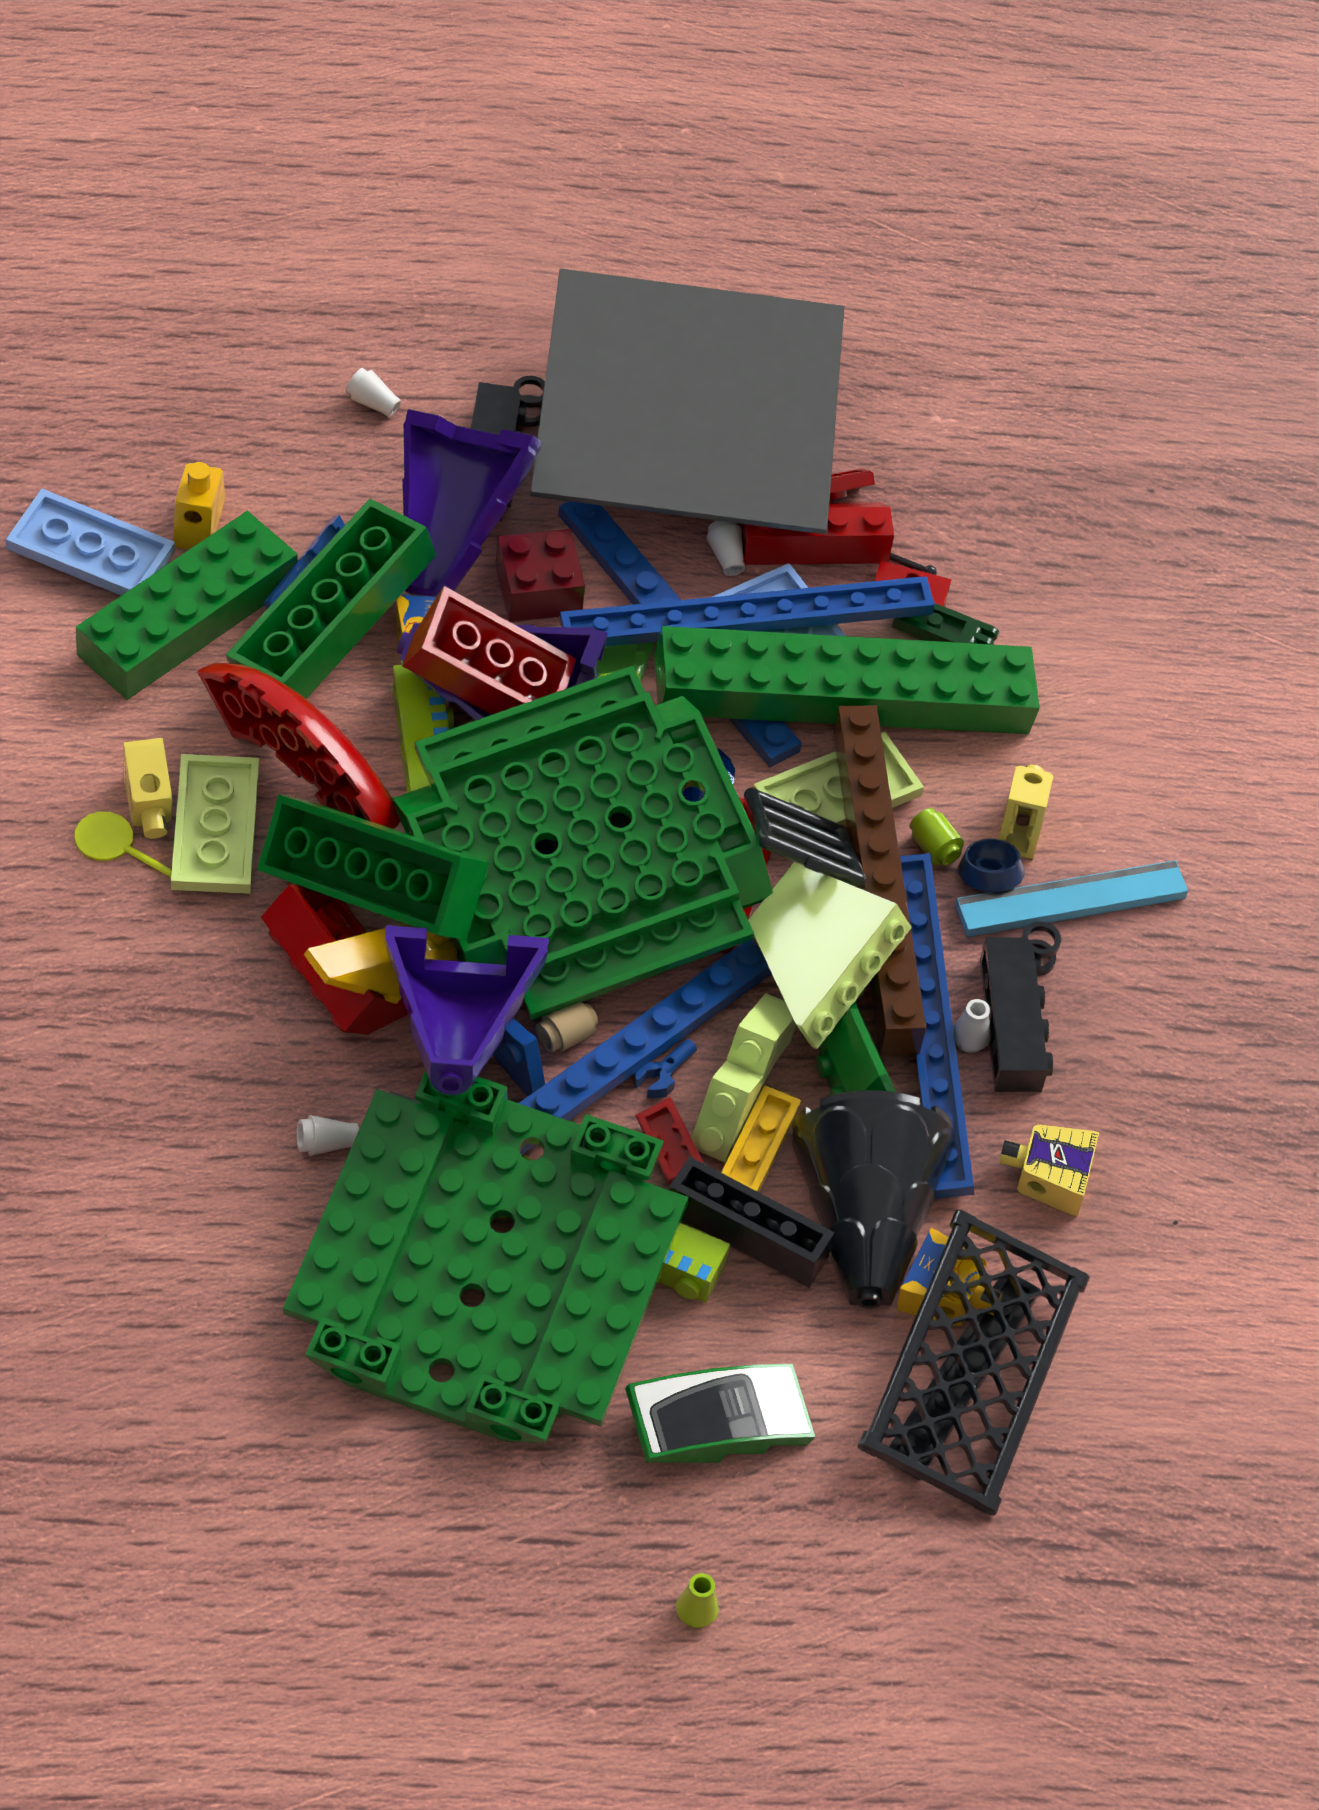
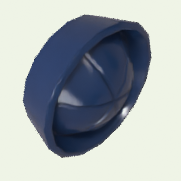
(991, 865)

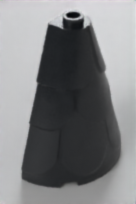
(872, 1182)

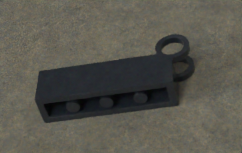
(505, 408)
(1015, 1005)

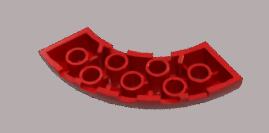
(303, 737)

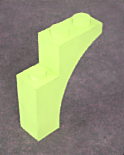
(737, 1083)

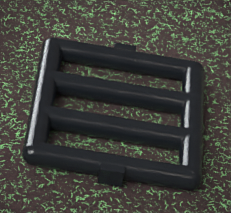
(804, 837)

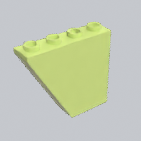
(824, 944)

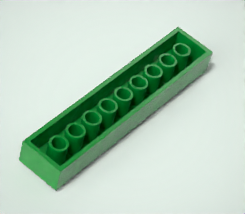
(812, 675)

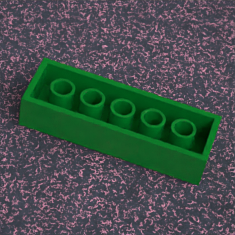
(336, 598)
(184, 605)
(373, 867)

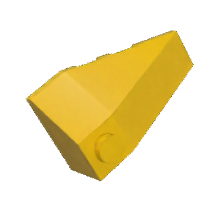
(364, 963)

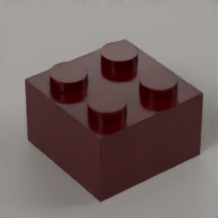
(539, 574)

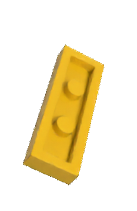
(761, 1138)

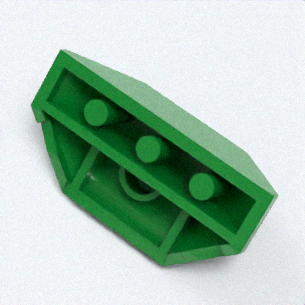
(850, 1057)

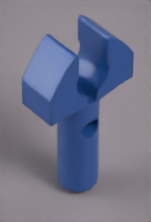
(664, 1069)

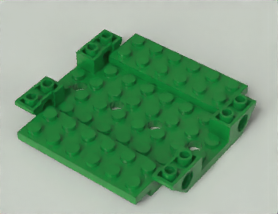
(608, 895)
(416, 1234)

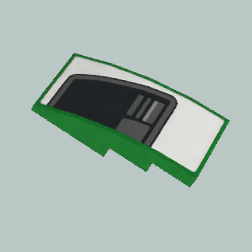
(719, 1413)

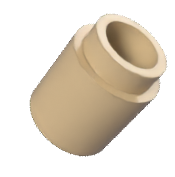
(567, 1027)

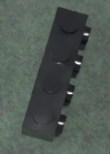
(753, 1222)

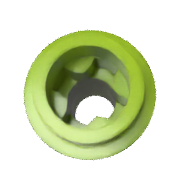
(698, 1602)

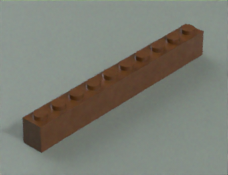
(874, 837)

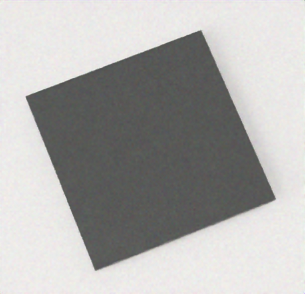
(690, 401)

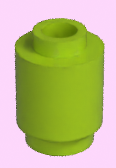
(936, 836)

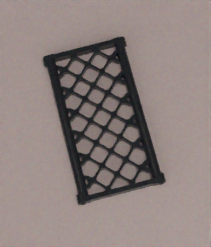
(872, 1439)

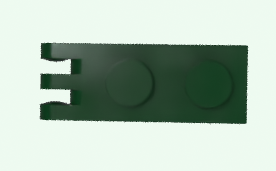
(947, 626)

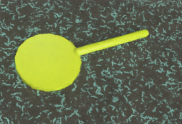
(108, 837)

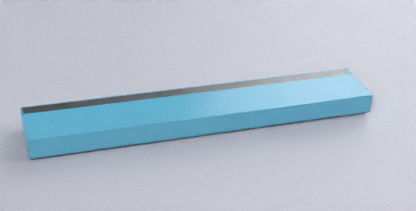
(1071, 898)

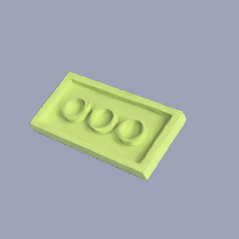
(818, 783)
(215, 824)

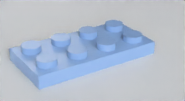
(88, 543)

